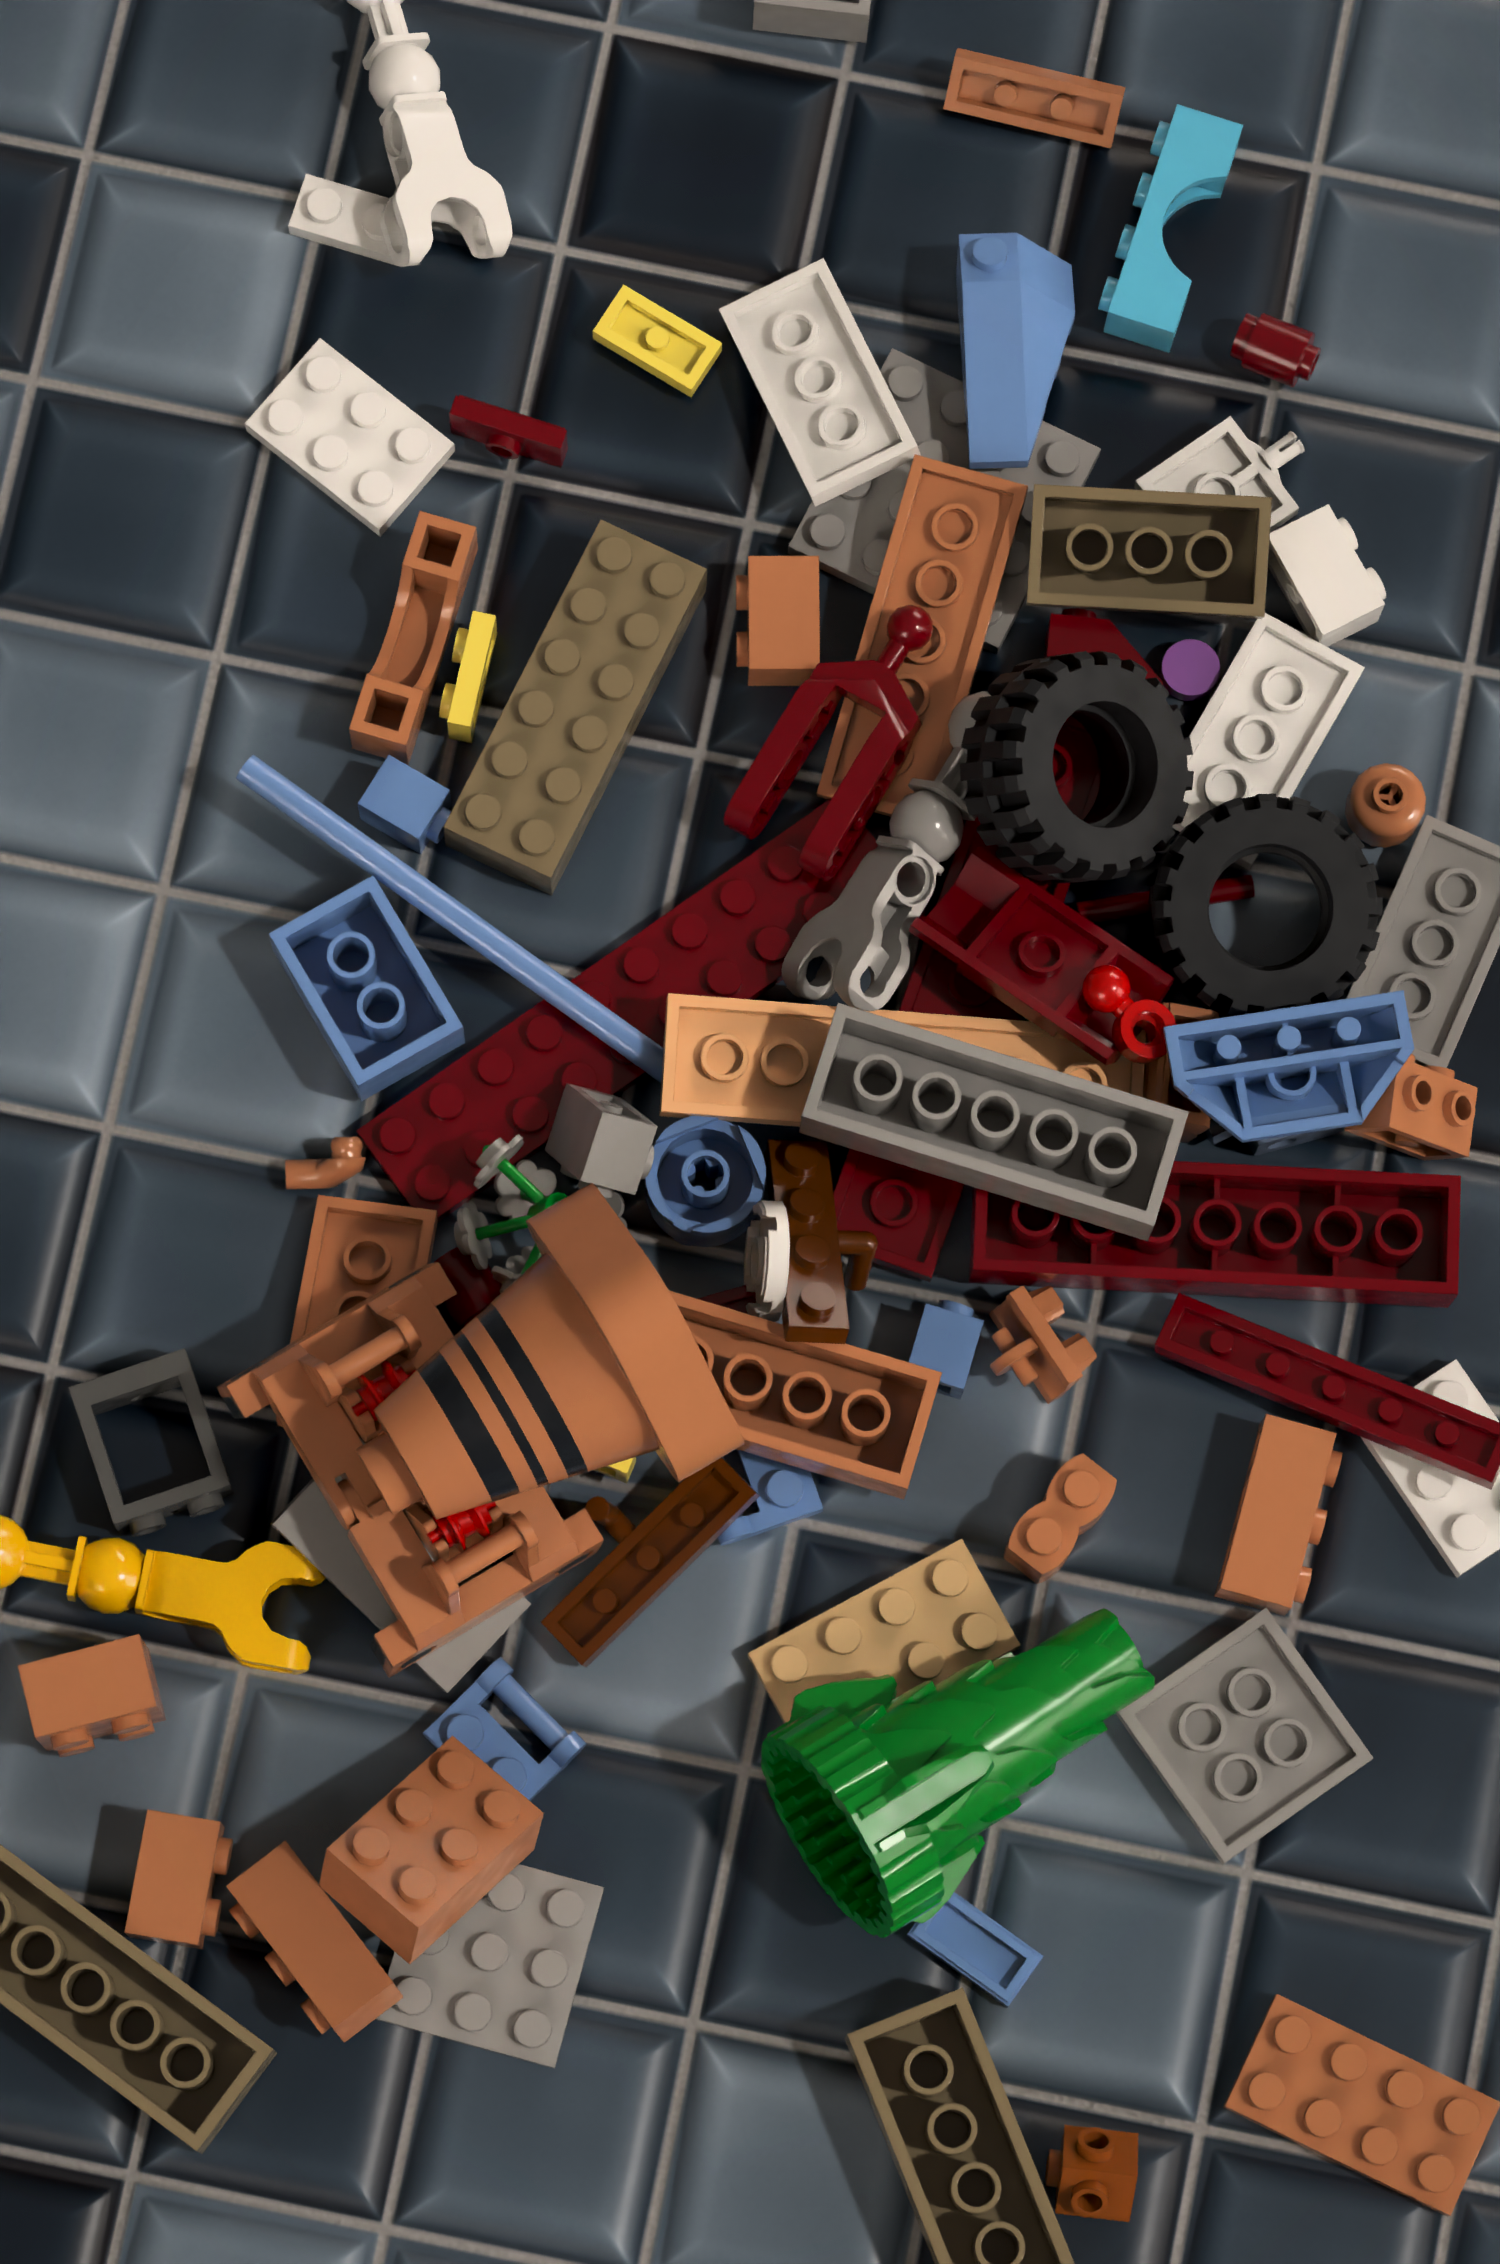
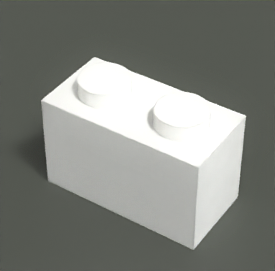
(1324, 576)

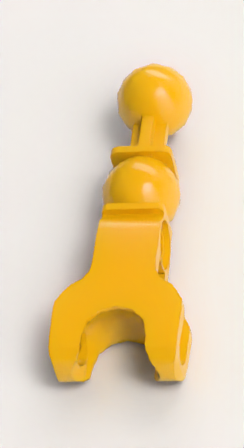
(173, 1587)

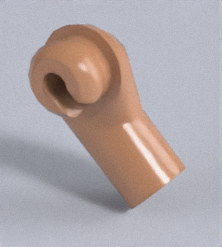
(326, 1172)

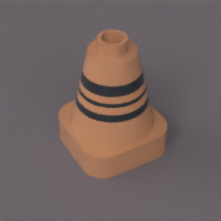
(554, 1378)

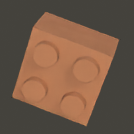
(92, 1695)

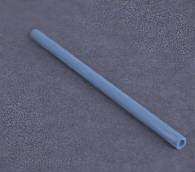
(453, 915)

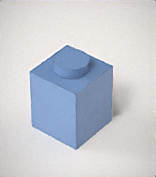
(406, 805)
(947, 1344)

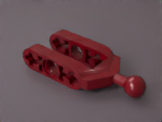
(802, 723)

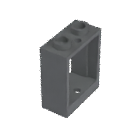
(133, 1385)

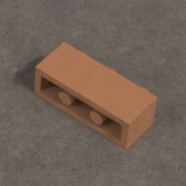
(1278, 1515)
(311, 1943)

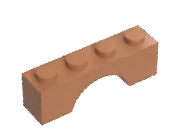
(416, 638)

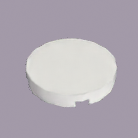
(767, 1259)

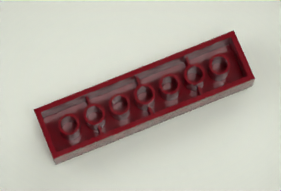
(1244, 1236)

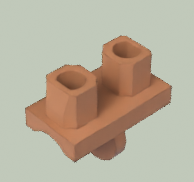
(1033, 1347)

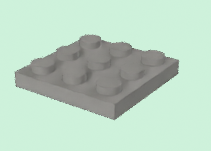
(1244, 1736)
(504, 1968)

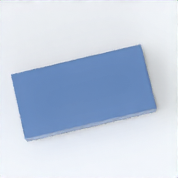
(977, 1948)

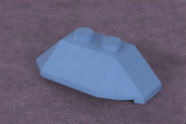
(1292, 1065)

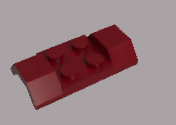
(1034, 952)

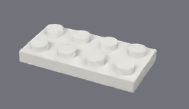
(819, 382)
(1266, 719)

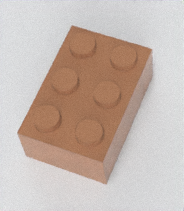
(430, 1849)

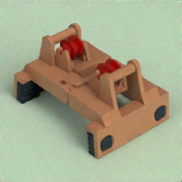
(360, 1363)

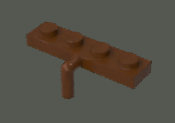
(815, 1293)
(646, 1557)

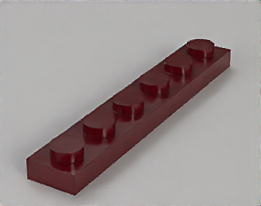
(1332, 1390)

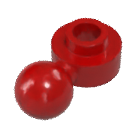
(1108, 991)

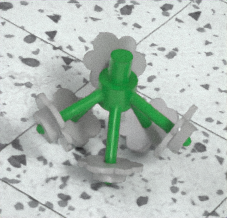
(522, 1194)

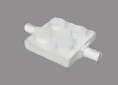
(1229, 465)

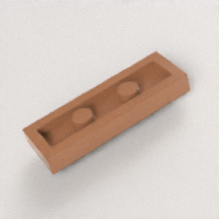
(1034, 98)

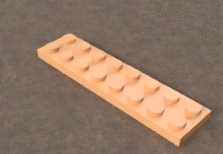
(761, 1056)

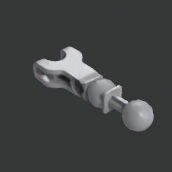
(887, 890)

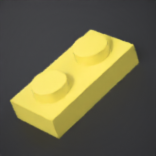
(657, 341)
(474, 652)

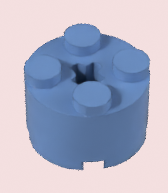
(720, 1151)

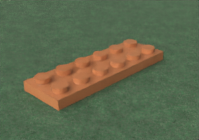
(949, 561)

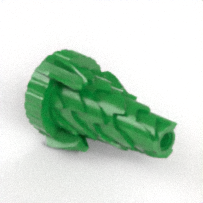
(898, 1788)

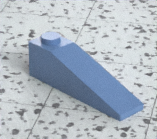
(1013, 331)

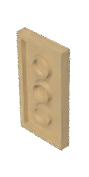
(907, 1626)

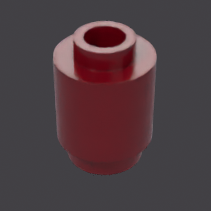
(1275, 349)
(473, 1287)

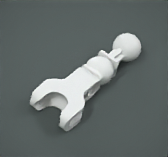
(426, 149)

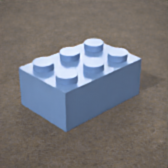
(367, 988)

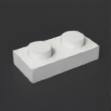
(340, 218)

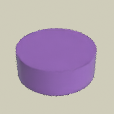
(1190, 670)

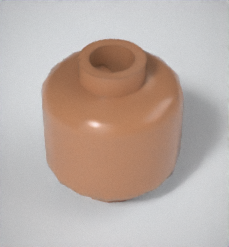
(1382, 823)

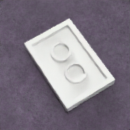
(350, 437)
(1453, 1512)

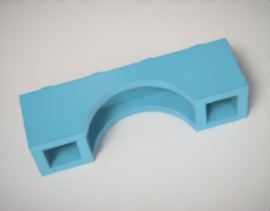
(1191, 167)

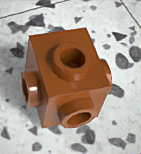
(1094, 2173)

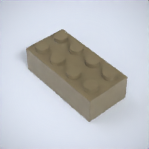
(1149, 551)

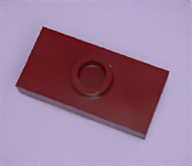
(508, 432)

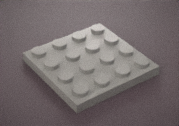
(857, 525)

